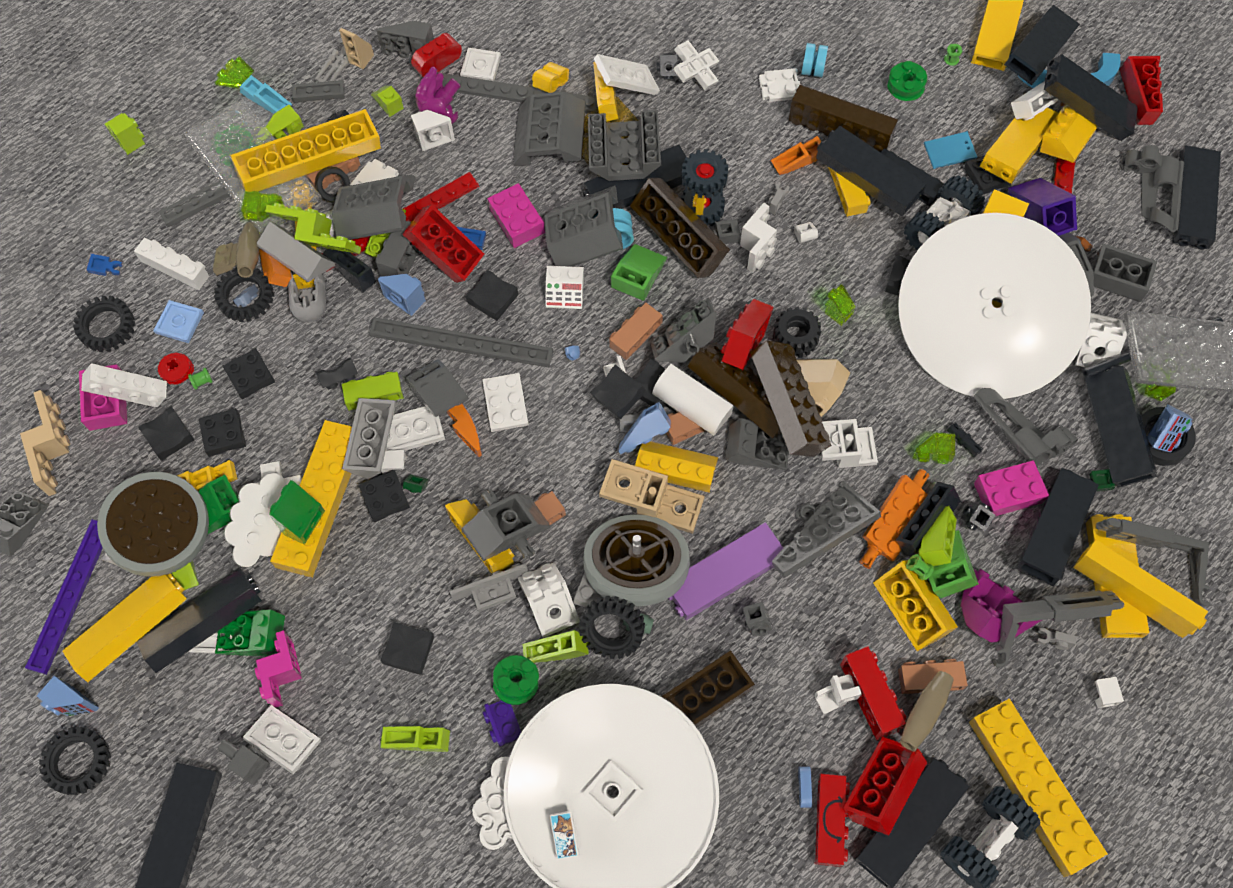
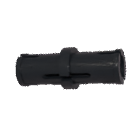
(965, 439)

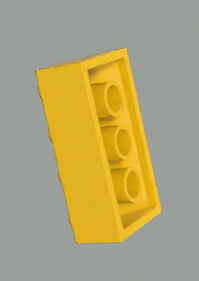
(1067, 135)
(680, 465)
(460, 514)
(915, 606)

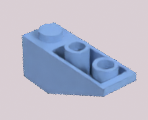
(649, 424)

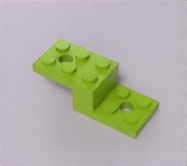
(313, 228)

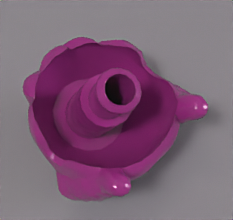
(434, 97)

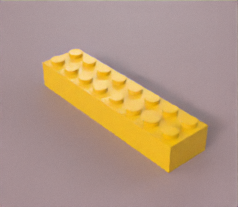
(306, 151)
(326, 484)
(1035, 781)

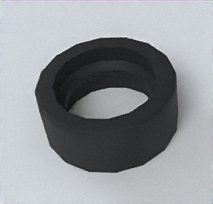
(323, 173)

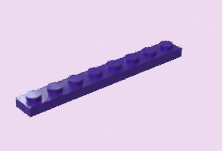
(66, 602)

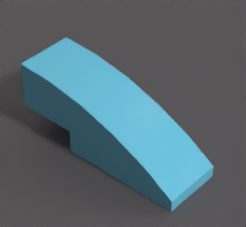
(263, 95)

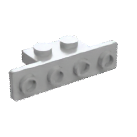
(491, 590)

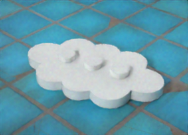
(252, 528)
(490, 808)

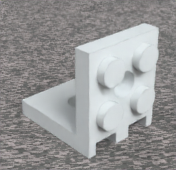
(1105, 333)
(546, 591)

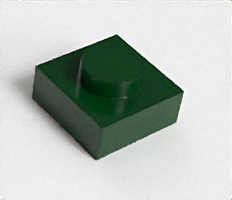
(1103, 478)
(415, 484)

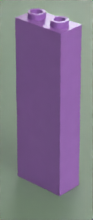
(726, 571)

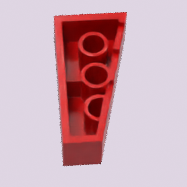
(1143, 86)

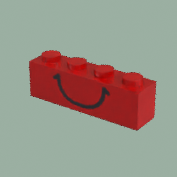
(831, 820)

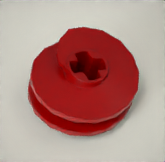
(175, 368)

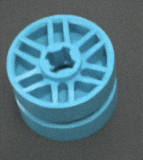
(814, 60)

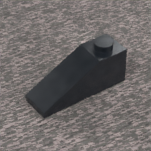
(352, 268)

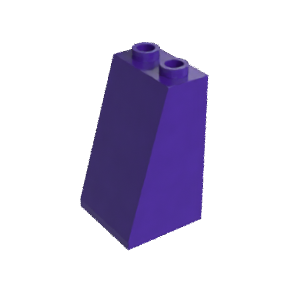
(1047, 205)

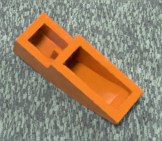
(797, 156)
(276, 271)
(465, 428)

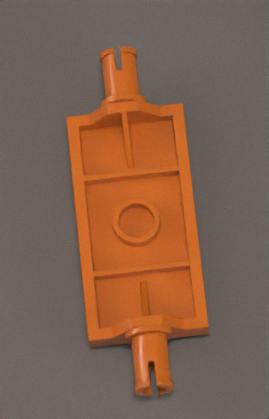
(895, 515)

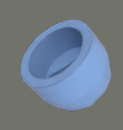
(572, 352)

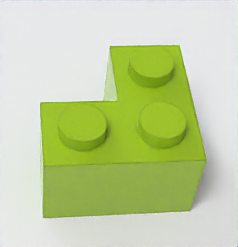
(125, 132)

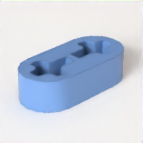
(805, 788)

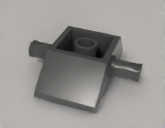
(687, 335)
(505, 525)

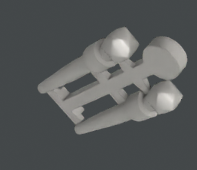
(344, 62)

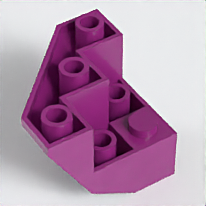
(984, 606)

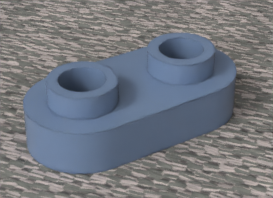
(246, 296)

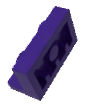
(503, 722)

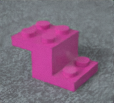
(278, 669)

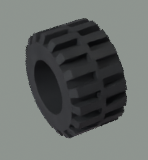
(803, 320)

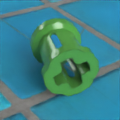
(951, 52)
(200, 378)
(917, 565)

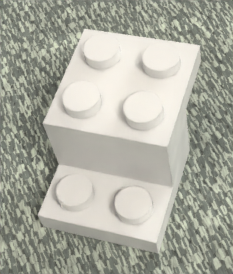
(758, 238)
(849, 444)

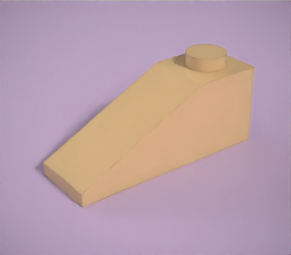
(357, 50)

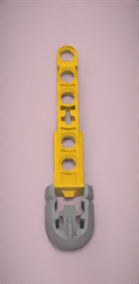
(308, 309)

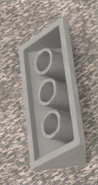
(293, 254)
(369, 437)

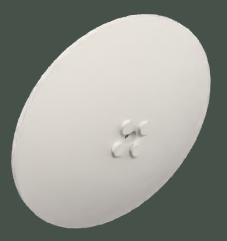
(951, 315)
(620, 739)

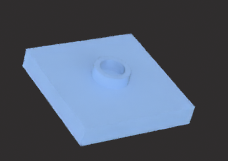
(178, 321)

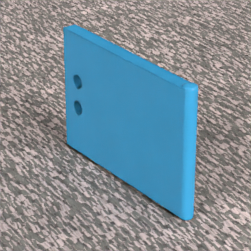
(950, 150)

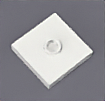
(480, 64)

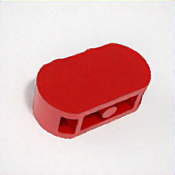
(437, 54)

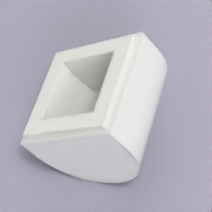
(805, 232)

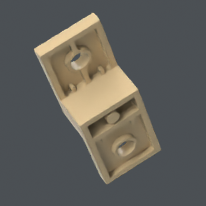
(45, 443)
(651, 495)

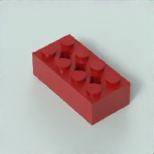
(454, 257)
(746, 333)
(876, 698)
(885, 786)

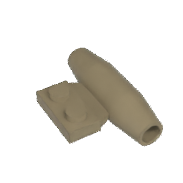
(243, 254)
(926, 711)

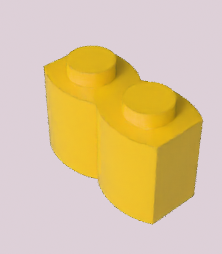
(550, 77)

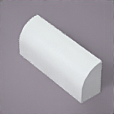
(692, 399)

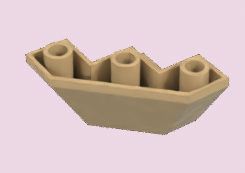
(825, 381)

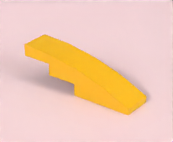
(207, 474)

